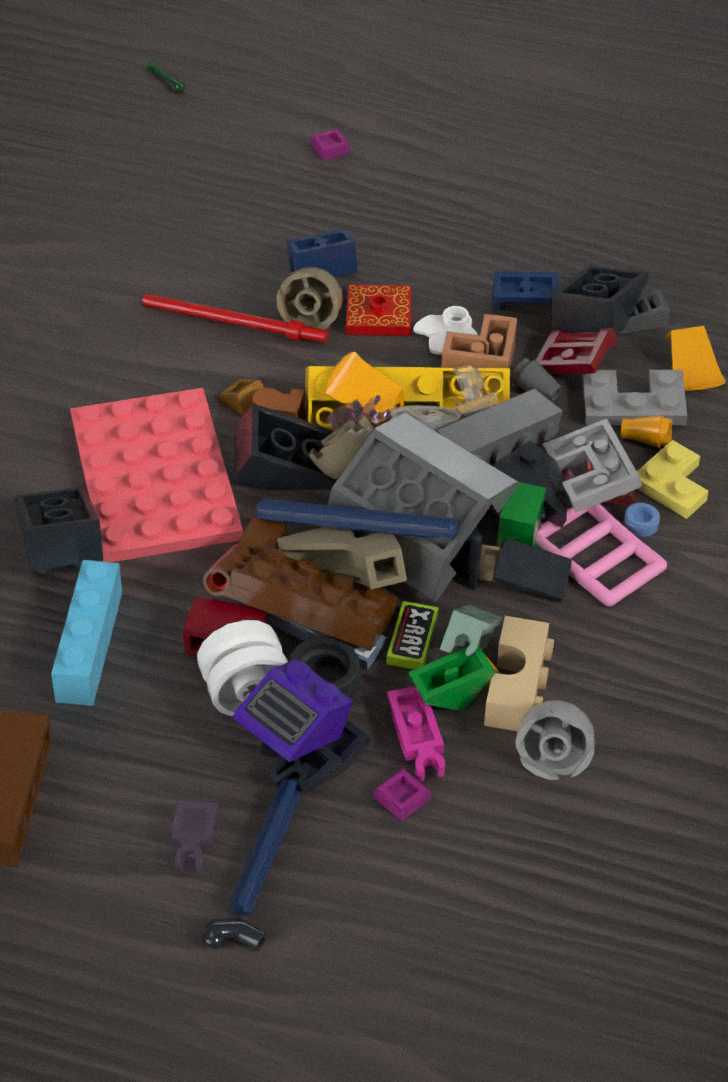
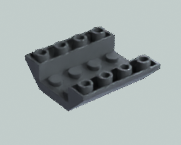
(422, 473)

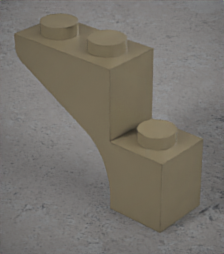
(371, 558)

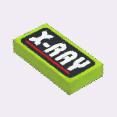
(412, 635)

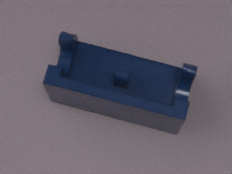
(329, 251)
(523, 287)

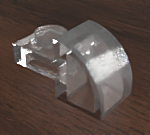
(470, 384)

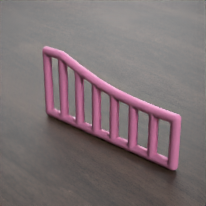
(606, 525)

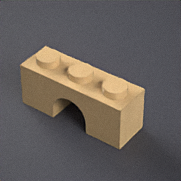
(523, 650)

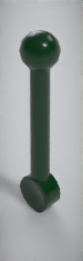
(152, 66)

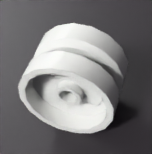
(237, 660)

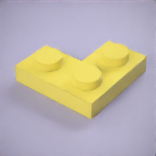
(666, 481)

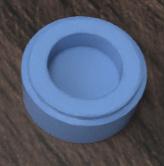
(641, 519)

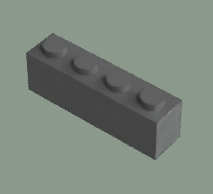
(506, 426)

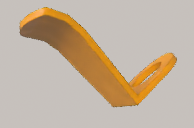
(695, 357)
(358, 380)

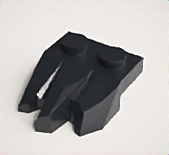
(535, 467)
(321, 763)

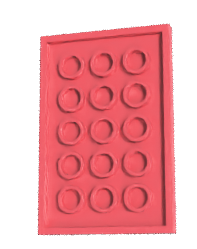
(155, 475)

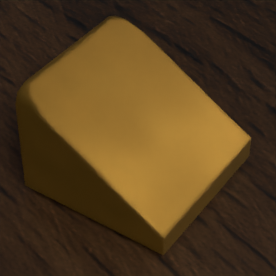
(240, 394)

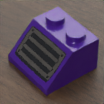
(294, 710)

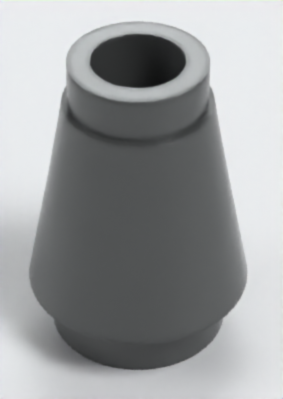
(532, 375)

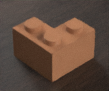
(488, 350)

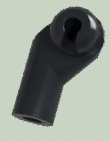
(235, 929)

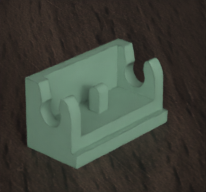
(469, 625)

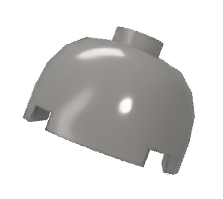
(555, 740)

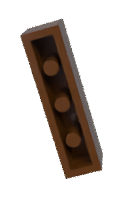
(23, 757)

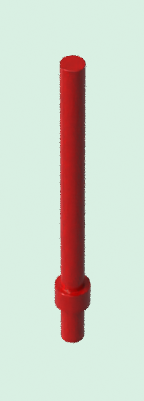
(293, 330)

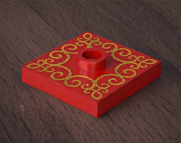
(378, 310)

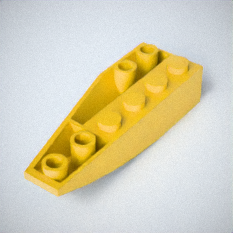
(419, 384)

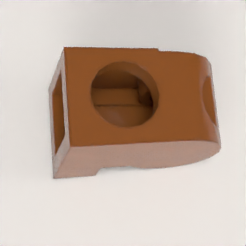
(289, 404)

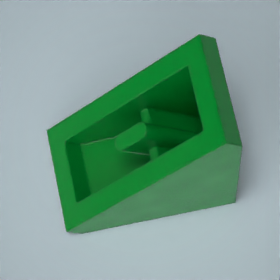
(522, 514)
(452, 679)

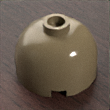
(310, 297)
(341, 447)

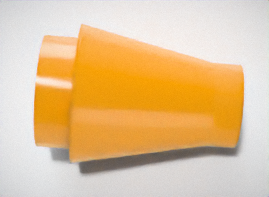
(648, 430)

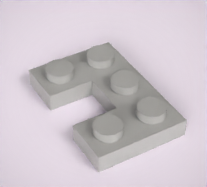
(664, 397)
(612, 469)

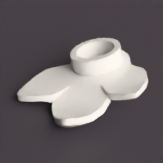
(436, 326)

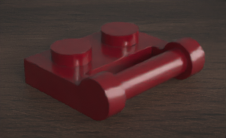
(575, 351)

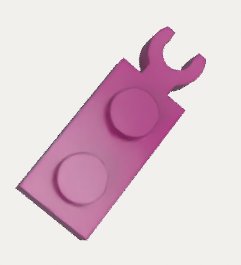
(416, 730)

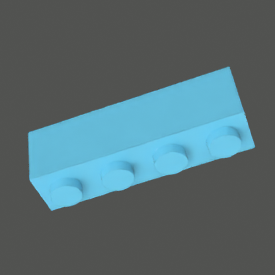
(87, 633)

